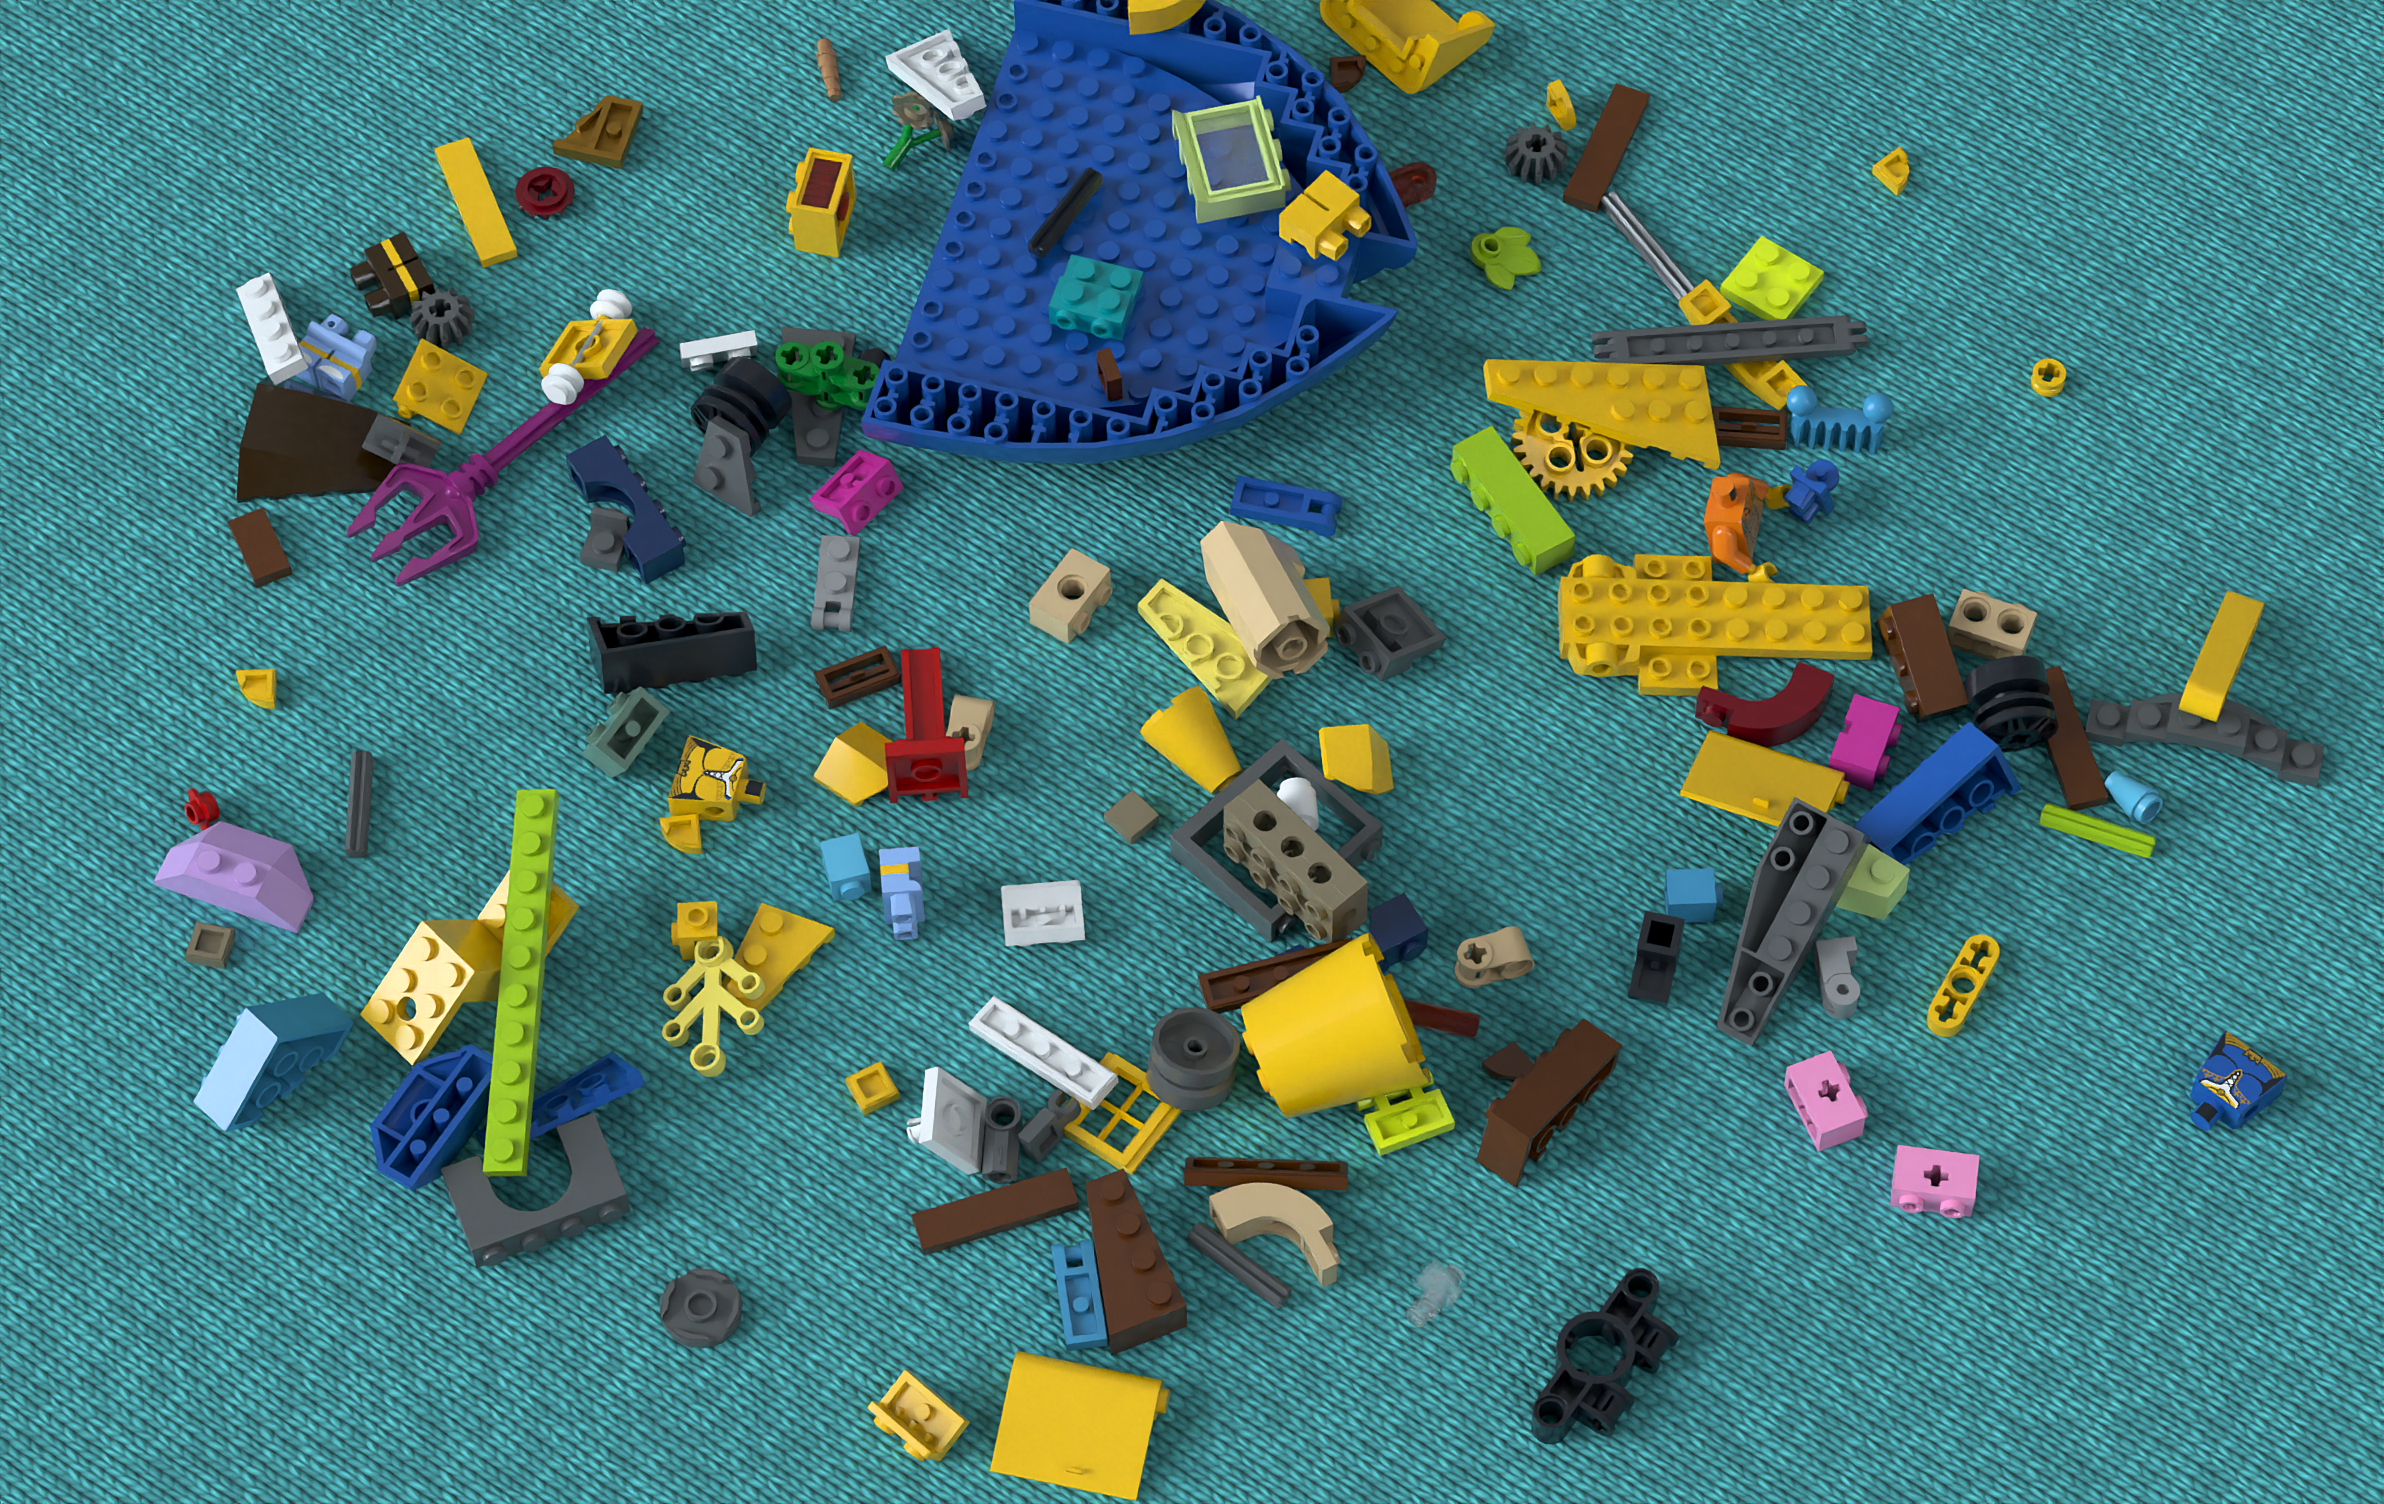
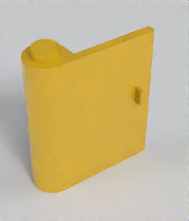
(1759, 780)
(1077, 1425)

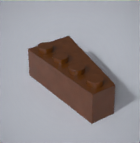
(1546, 1099)
(1132, 1272)

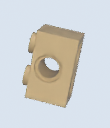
(1073, 576)

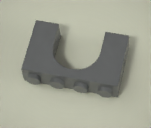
(500, 1231)

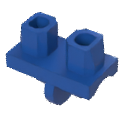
(1812, 491)

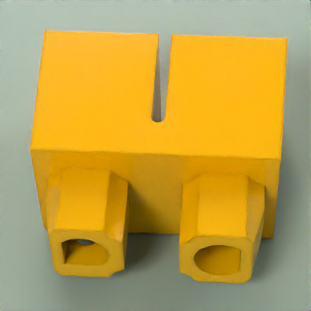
(1322, 217)

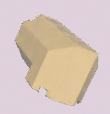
(1265, 598)

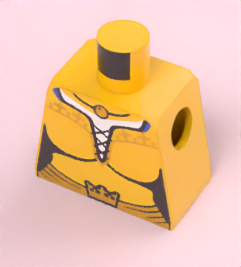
(712, 782)

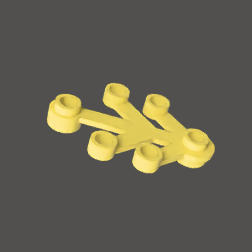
(710, 1001)

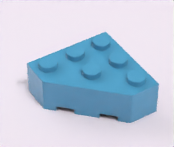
(268, 1056)

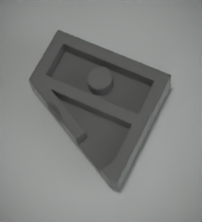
(726, 466)

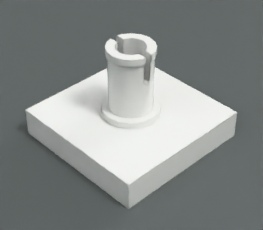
(950, 1121)

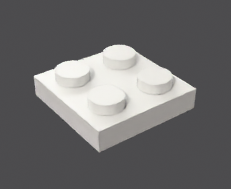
(702, 353)

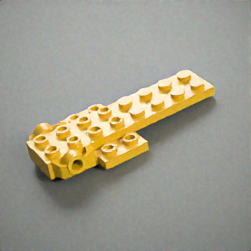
(1673, 621)

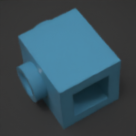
(1692, 894)

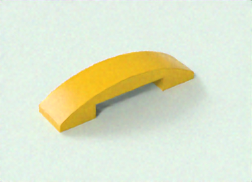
(1765, 379)

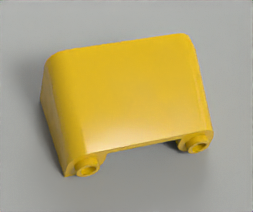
(1407, 39)

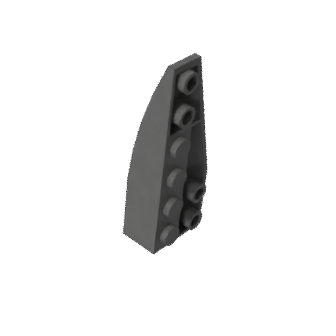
(1786, 913)

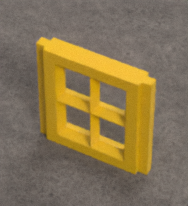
(1148, 1134)

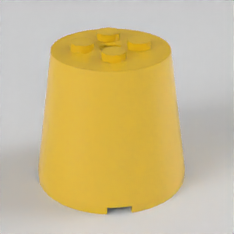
(1334, 1033)

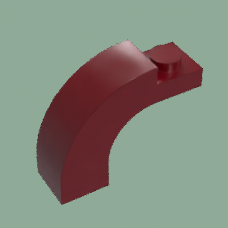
(1774, 719)

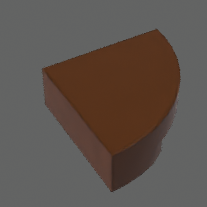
(1346, 71)
(1507, 1063)

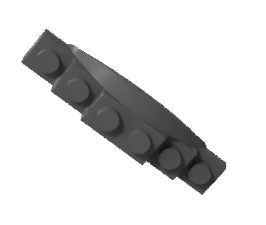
(2236, 732)

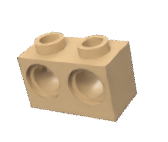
(1988, 635)

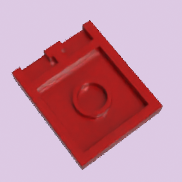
(927, 758)

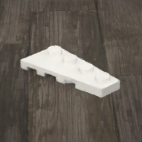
(939, 75)

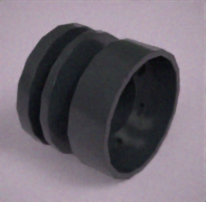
(745, 397)
(2012, 702)

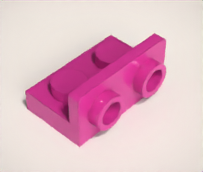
(858, 490)

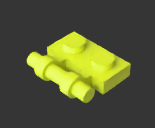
(1406, 1121)

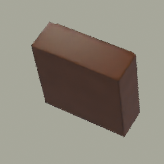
(1109, 375)

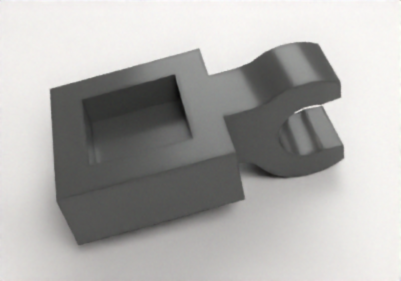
(1045, 1130)

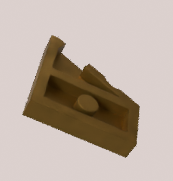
(603, 134)

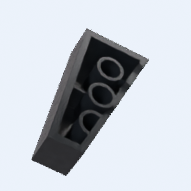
(670, 650)

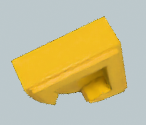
(1560, 105)
(1893, 170)
(259, 686)
(683, 832)

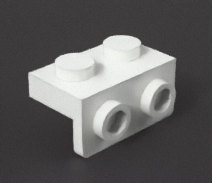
(1042, 913)

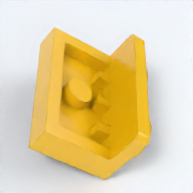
(919, 1418)

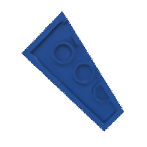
(580, 1093)

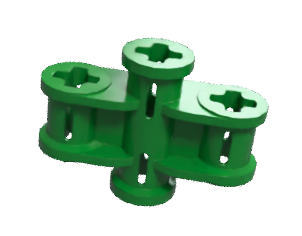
(818, 374)

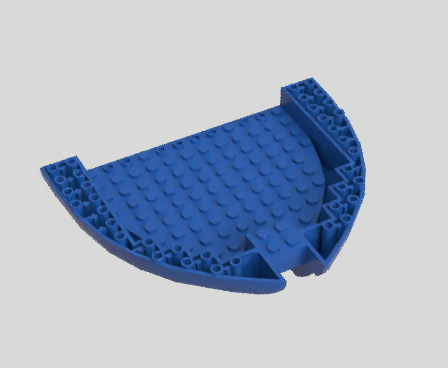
(1225, 304)

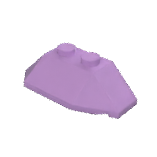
(240, 874)

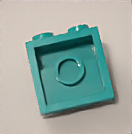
(1095, 297)

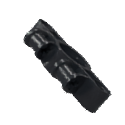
(1602, 1399)

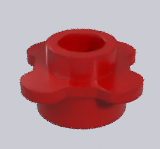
(201, 808)

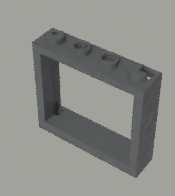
(1209, 820)

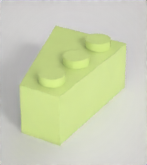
(1875, 885)

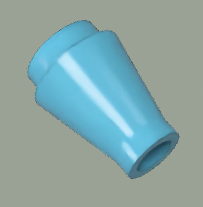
(2135, 798)

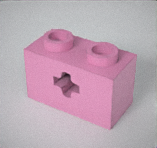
(1825, 1100)
(1951, 1171)

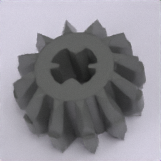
(1535, 153)
(442, 318)

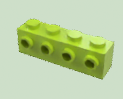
(1512, 501)

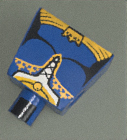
(2234, 1085)

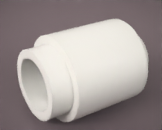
(1301, 799)

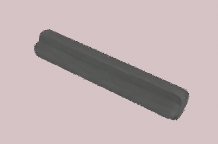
(359, 804)
(1239, 1265)

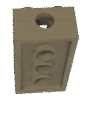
(1294, 864)

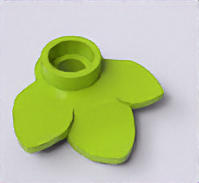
(1507, 256)

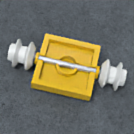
(588, 347)

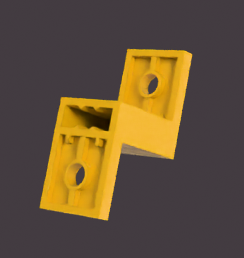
(447, 967)

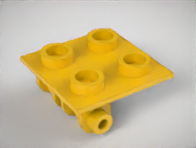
(439, 387)

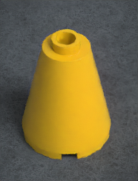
(1194, 740)

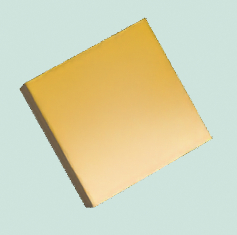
(872, 1088)

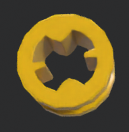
(2052, 367)

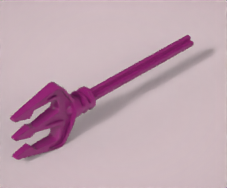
(451, 496)

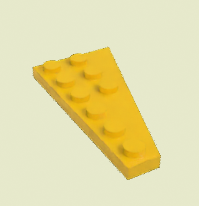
(1622, 401)

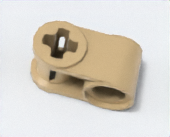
(971, 720)
(1494, 956)

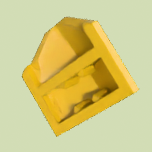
(1356, 758)
(855, 765)

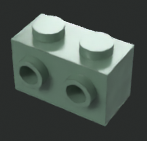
(625, 731)

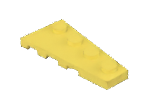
(1204, 645)

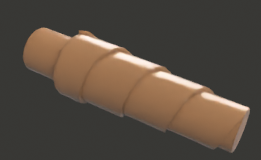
(829, 69)

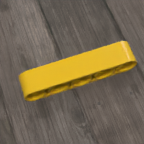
(2221, 656)

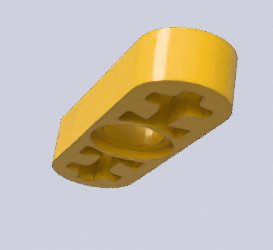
(1963, 1001)

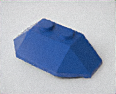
(432, 1116)

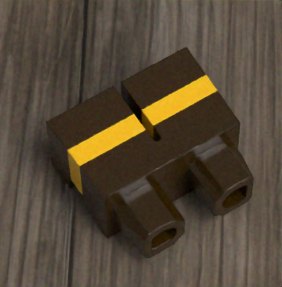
(397, 274)

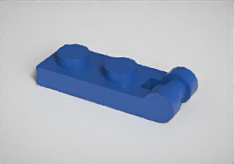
(1286, 505)

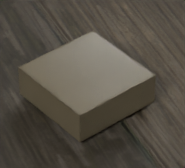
(1131, 817)
(210, 945)

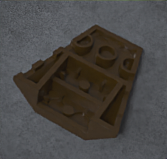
(306, 444)

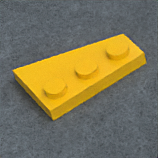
(775, 949)

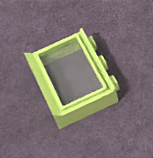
(1231, 160)

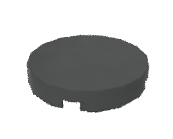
(701, 1308)

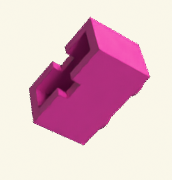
(1865, 741)

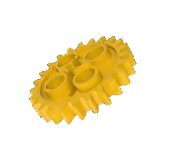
(1538, 447)

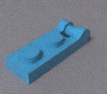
(1079, 1296)

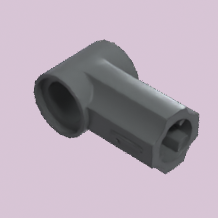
(1002, 1142)

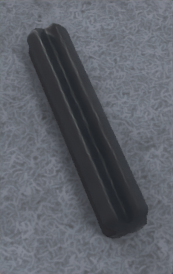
(1065, 212)

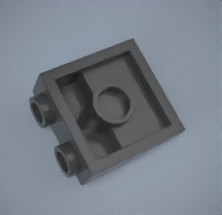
(1387, 632)

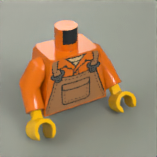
(1734, 521)

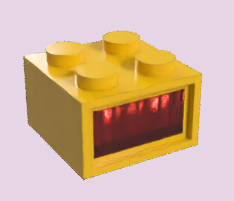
(822, 202)

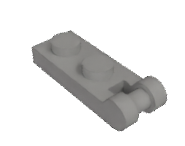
(836, 582)

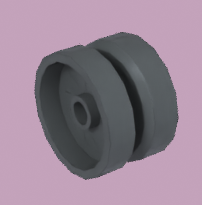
(1193, 1059)

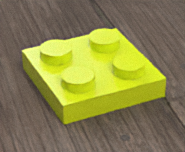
(1771, 281)

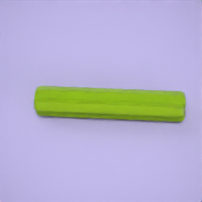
(2097, 830)

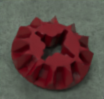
(539, 181)

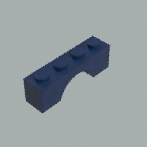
(604, 476)
(1396, 930)

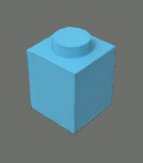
(845, 867)

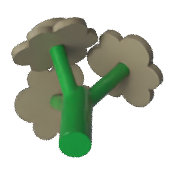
(915, 113)

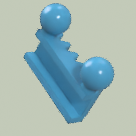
(1837, 424)

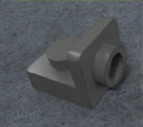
(605, 542)

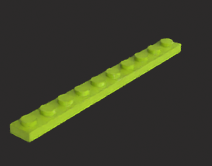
(521, 983)

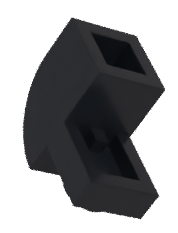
(1656, 958)

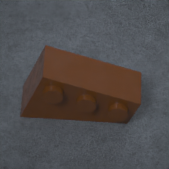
(1922, 658)

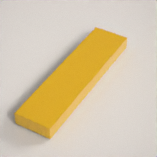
(475, 202)

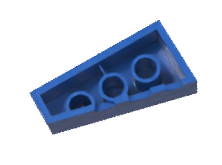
(1939, 795)

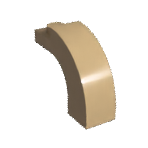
(1280, 1211)

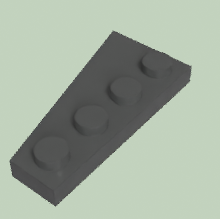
(816, 429)

